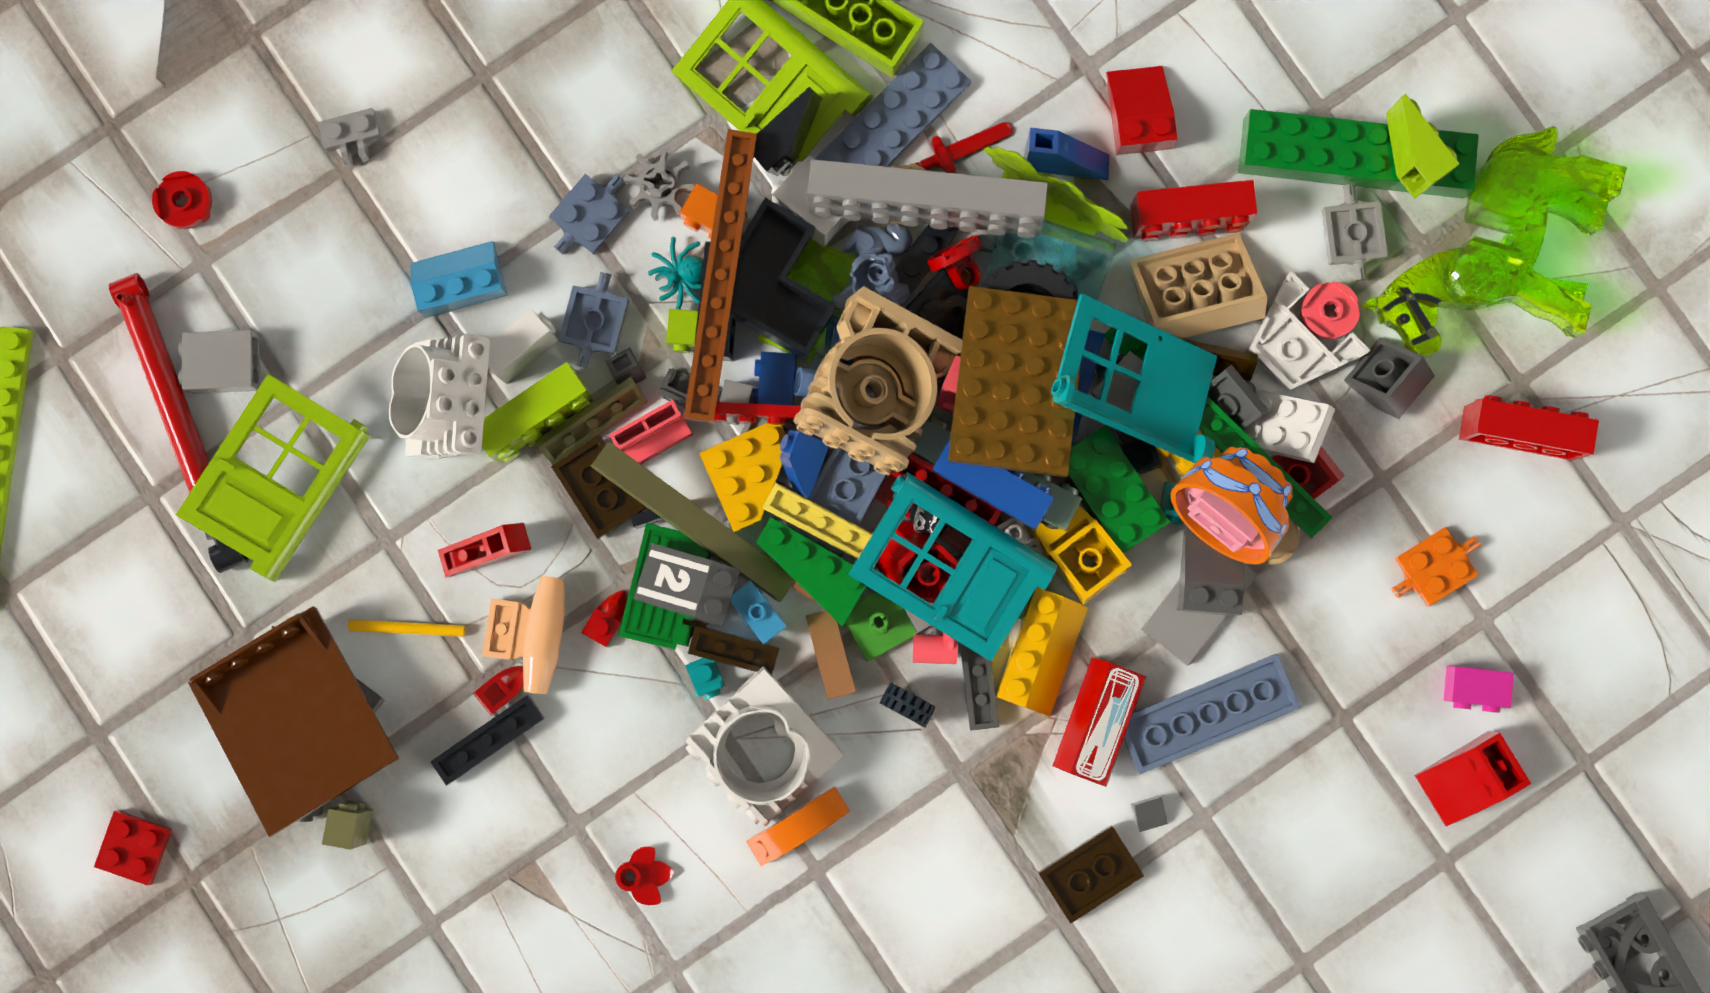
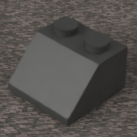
(1390, 377)

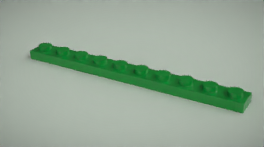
(1226, 433)

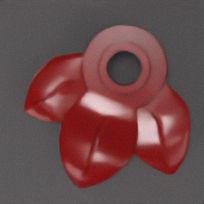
(648, 873)

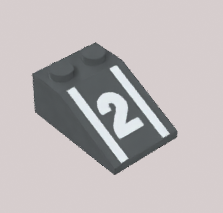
(686, 584)

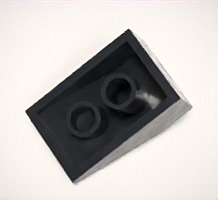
(785, 135)

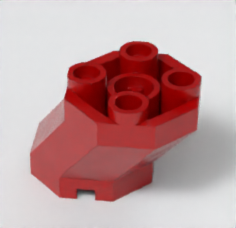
(898, 559)

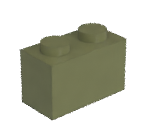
(347, 825)

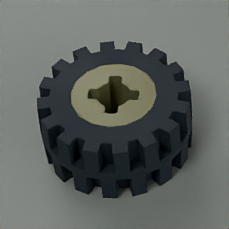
(907, 705)

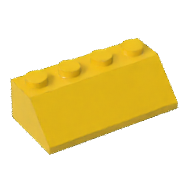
(1041, 651)

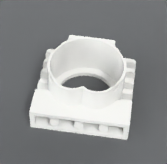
(441, 396)
(812, 747)

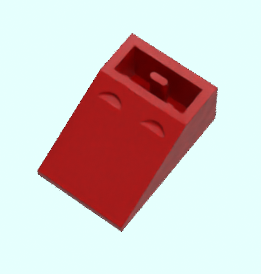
(1472, 778)

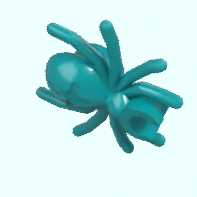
(680, 273)

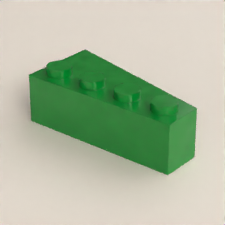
(814, 569)

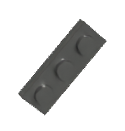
(979, 690)

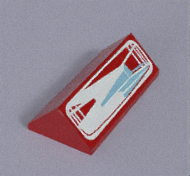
(1099, 721)

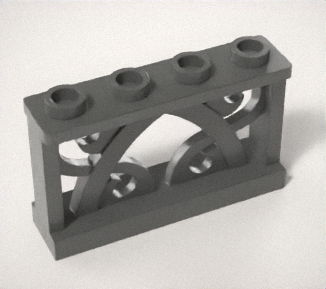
(1644, 922)

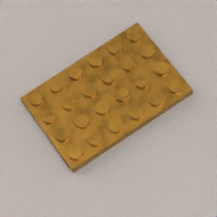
(1005, 383)

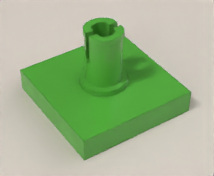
(879, 625)

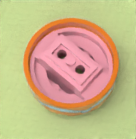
(1235, 504)

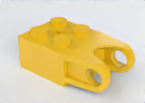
(1083, 540)

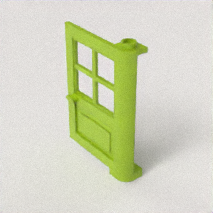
(804, 69)
(251, 508)

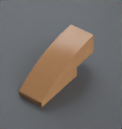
(830, 655)

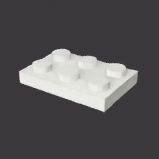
(1291, 426)

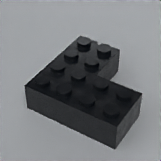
(763, 291)

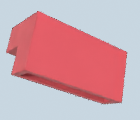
(652, 433)

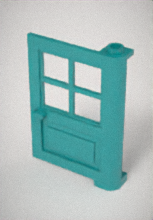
(1168, 390)
(983, 589)

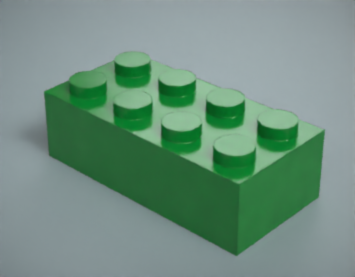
(1113, 490)

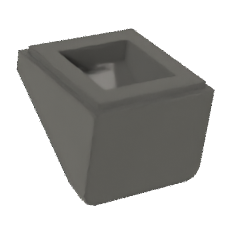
(625, 366)
(1149, 813)

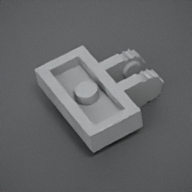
(348, 131)

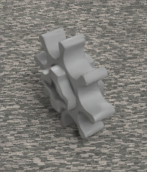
(651, 175)

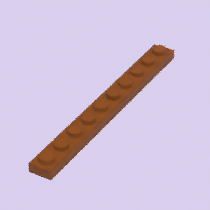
(720, 276)

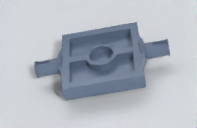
(589, 214)
(594, 320)

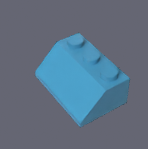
(457, 280)

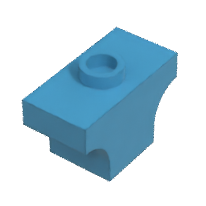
(757, 612)

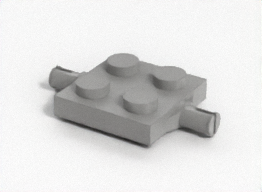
(1354, 232)

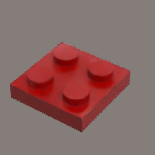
(132, 848)

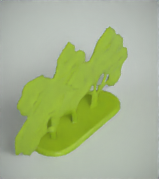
(1064, 200)

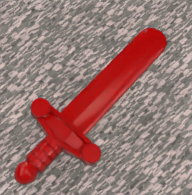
(946, 155)

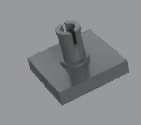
(1236, 397)

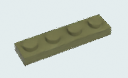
(591, 421)

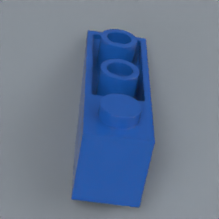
(1063, 155)

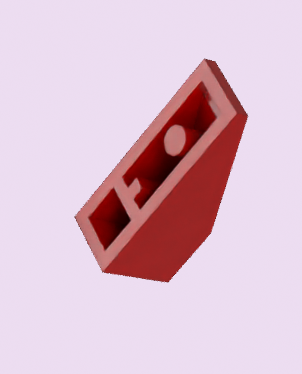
(484, 549)

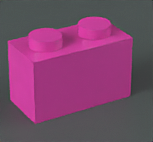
(1478, 687)

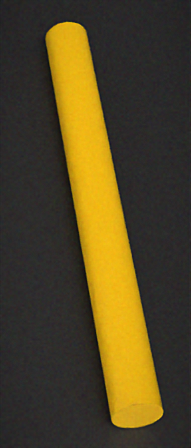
(407, 628)

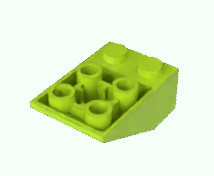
(1416, 148)

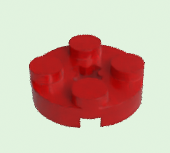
(196, 209)

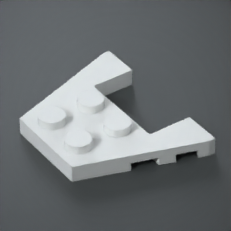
(1291, 349)

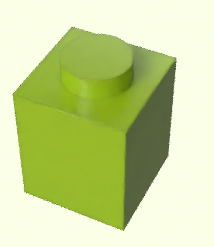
(681, 330)

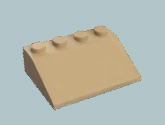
(1199, 287)

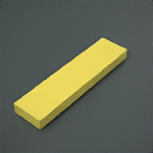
(816, 520)

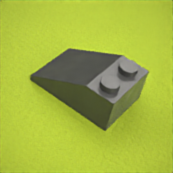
(1209, 579)

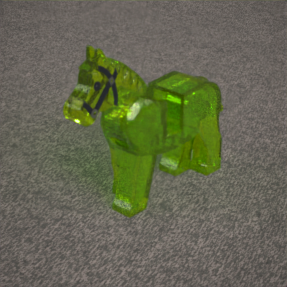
(1511, 197)

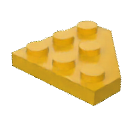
(745, 472)

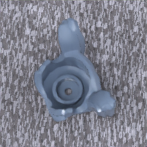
(867, 274)

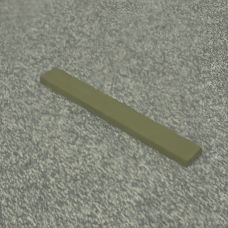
(692, 521)

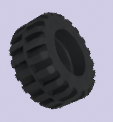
(1032, 278)

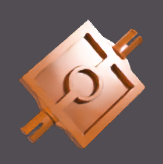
(1436, 567)

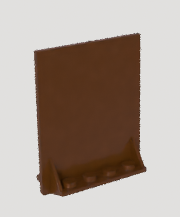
(292, 720)

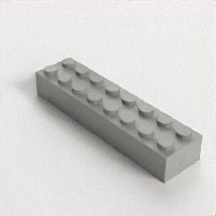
(926, 198)

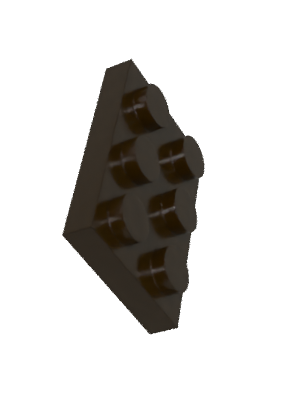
(595, 496)
(1090, 874)

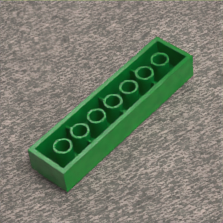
(1341, 152)

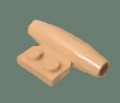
(529, 633)

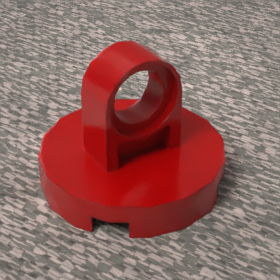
(956, 259)

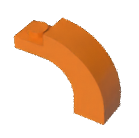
(798, 826)

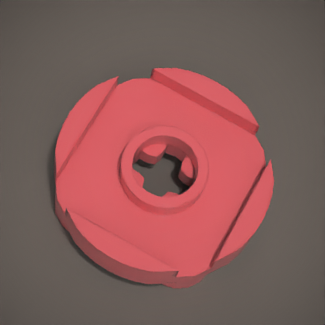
(1346, 309)

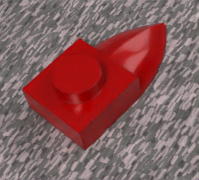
(606, 619)
(500, 689)

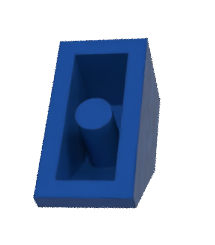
(802, 460)

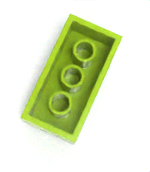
(534, 413)

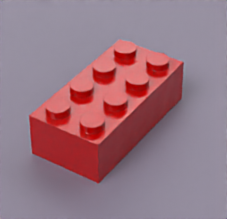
(1193, 210)
(1529, 428)

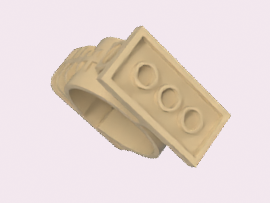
(837, 396)

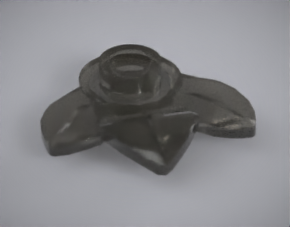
(940, 314)

